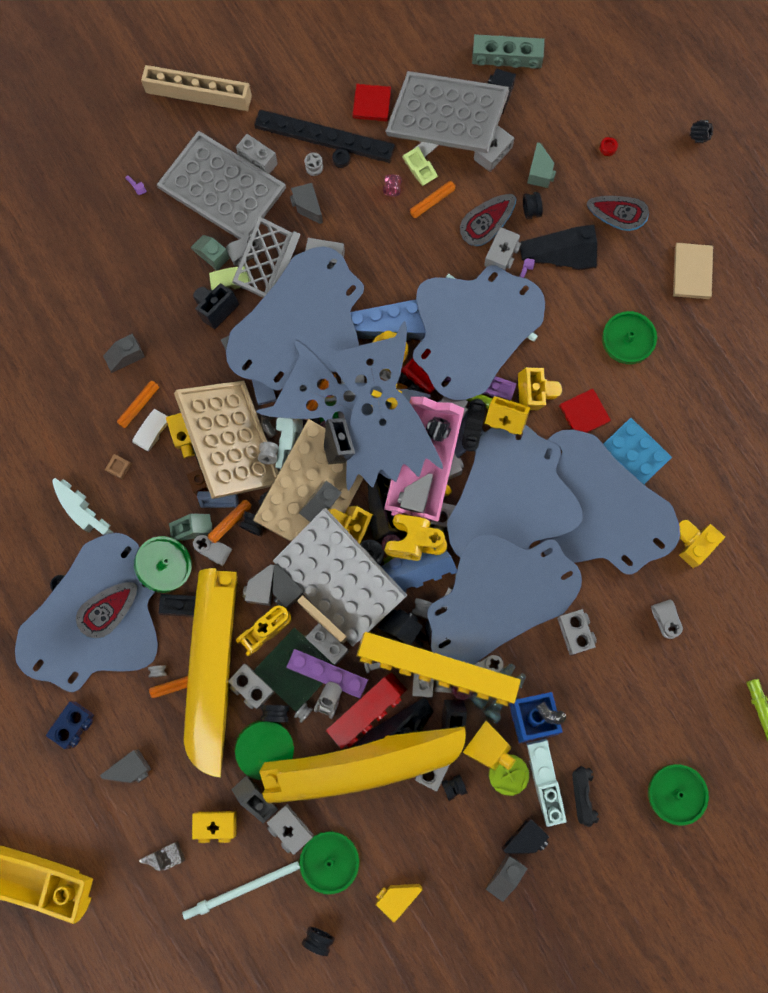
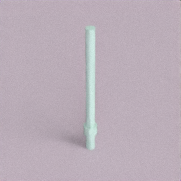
(205, 906)

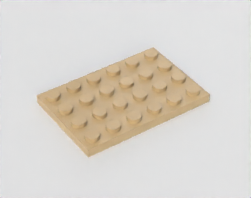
(226, 437)
(298, 480)

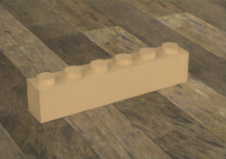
(196, 88)

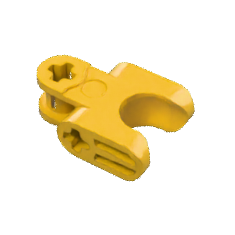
(418, 540)
(274, 620)

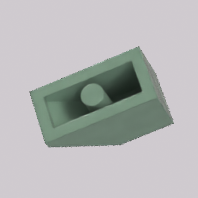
(541, 168)
(211, 251)
(190, 526)

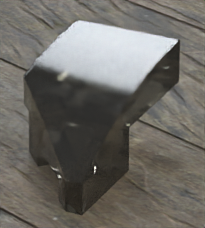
(165, 857)

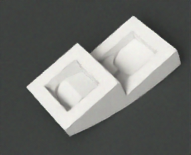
(149, 431)

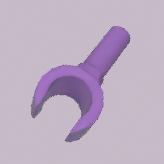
(139, 188)
(528, 264)

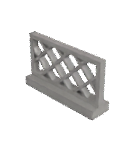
(282, 261)

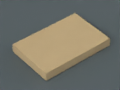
(693, 271)
(320, 618)

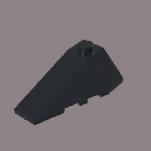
(568, 248)
(382, 520)
(407, 721)

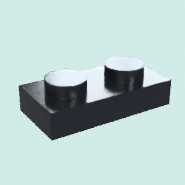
(177, 605)

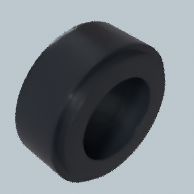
(341, 158)

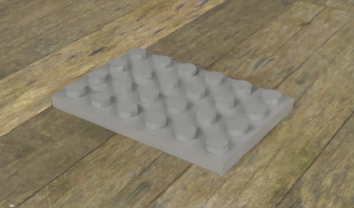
(447, 111)
(221, 185)
(340, 577)

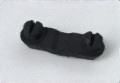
(473, 425)
(581, 779)

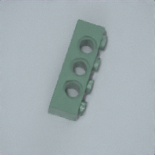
(508, 51)

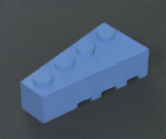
(377, 320)
(413, 573)

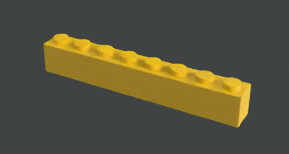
(439, 668)

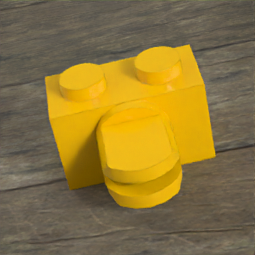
(535, 388)
(354, 521)
(698, 543)

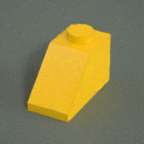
(396, 899)

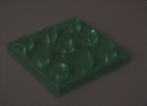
(289, 684)

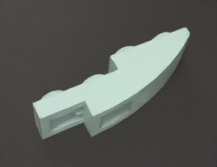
(289, 431)
(77, 509)
(546, 782)

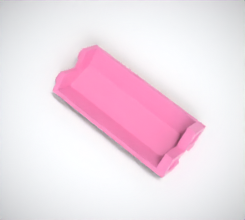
(427, 410)

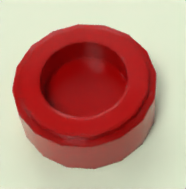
(608, 146)

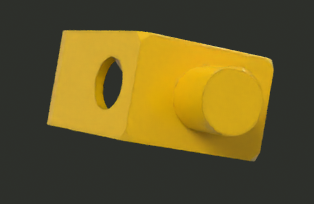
(178, 429)
(489, 748)

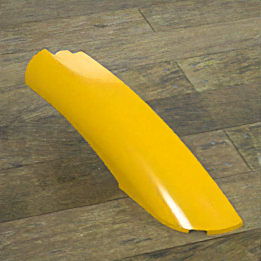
(209, 670)
(362, 766)
(43, 885)

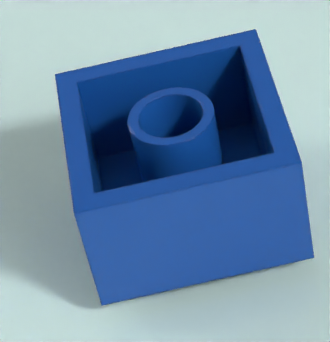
(528, 720)

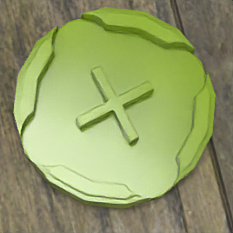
(510, 781)

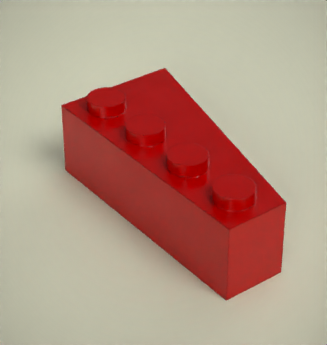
(366, 710)

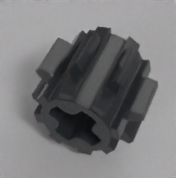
(701, 131)
(438, 429)

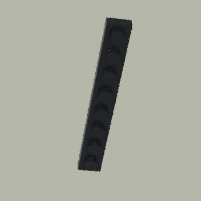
(324, 136)

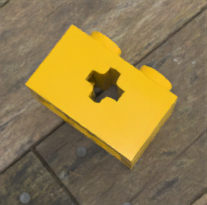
(516, 413)
(224, 819)

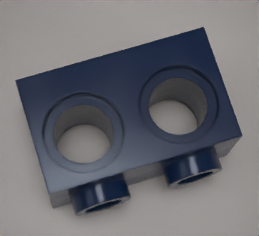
(67, 721)

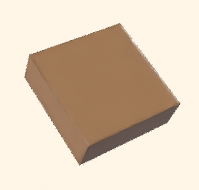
(118, 466)

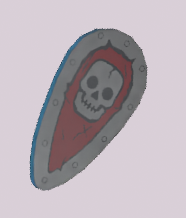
(619, 211)
(485, 220)
(105, 610)

